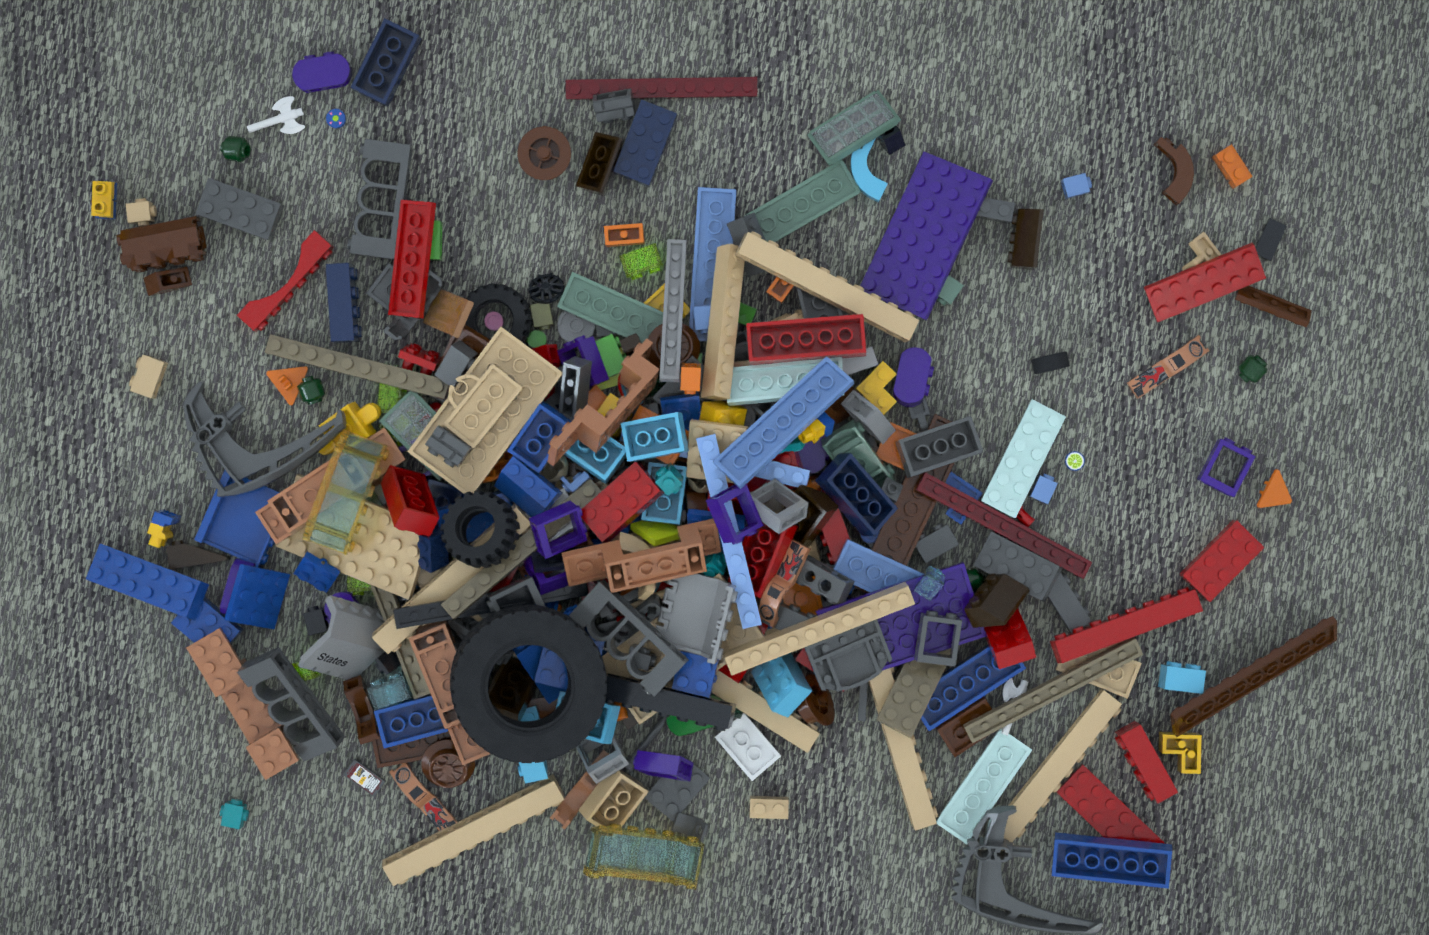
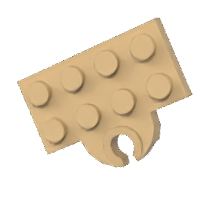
(480, 404)
(1117, 681)

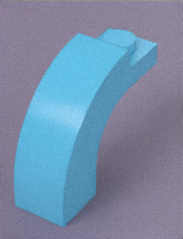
(867, 183)

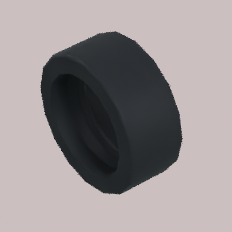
(1050, 362)

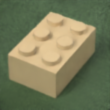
(613, 800)

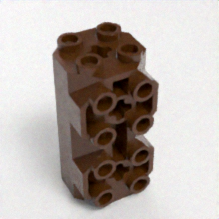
(162, 243)

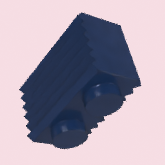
(432, 551)

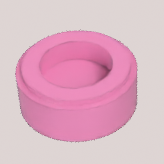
(493, 321)

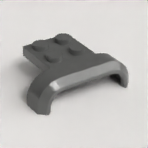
(381, 291)

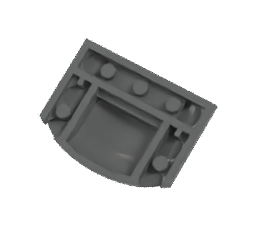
(849, 657)

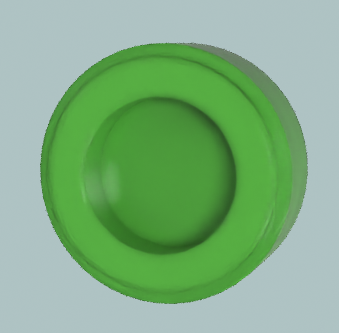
(536, 339)

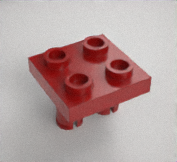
(414, 354)

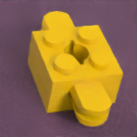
(357, 421)

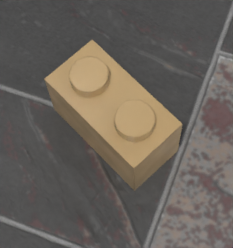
(148, 376)
(769, 807)

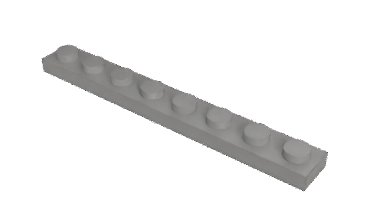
(673, 310)

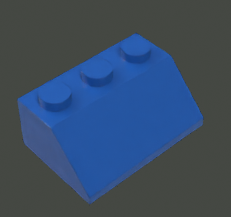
(527, 487)

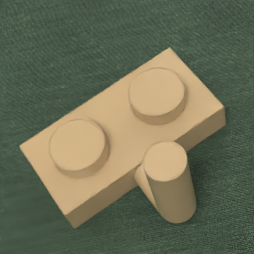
(1204, 250)

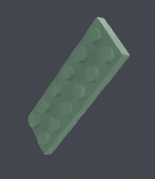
(806, 202)
(609, 308)

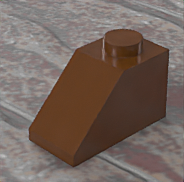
(167, 281)

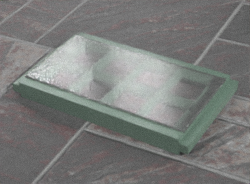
(853, 127)
(408, 421)

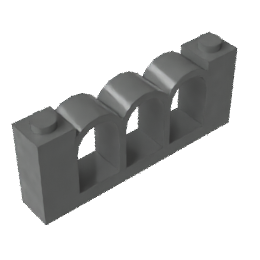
(385, 152)
(664, 671)
(307, 744)

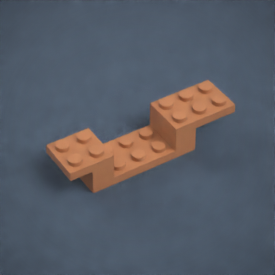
(594, 428)
(291, 508)
(644, 566)
(435, 653)
(266, 737)

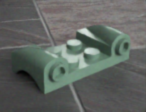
(851, 440)

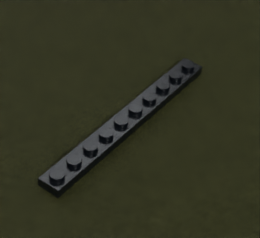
(434, 612)

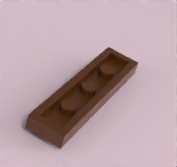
(1274, 305)

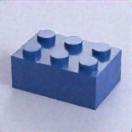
(533, 441)
(206, 622)

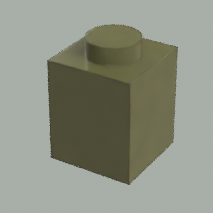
(542, 316)

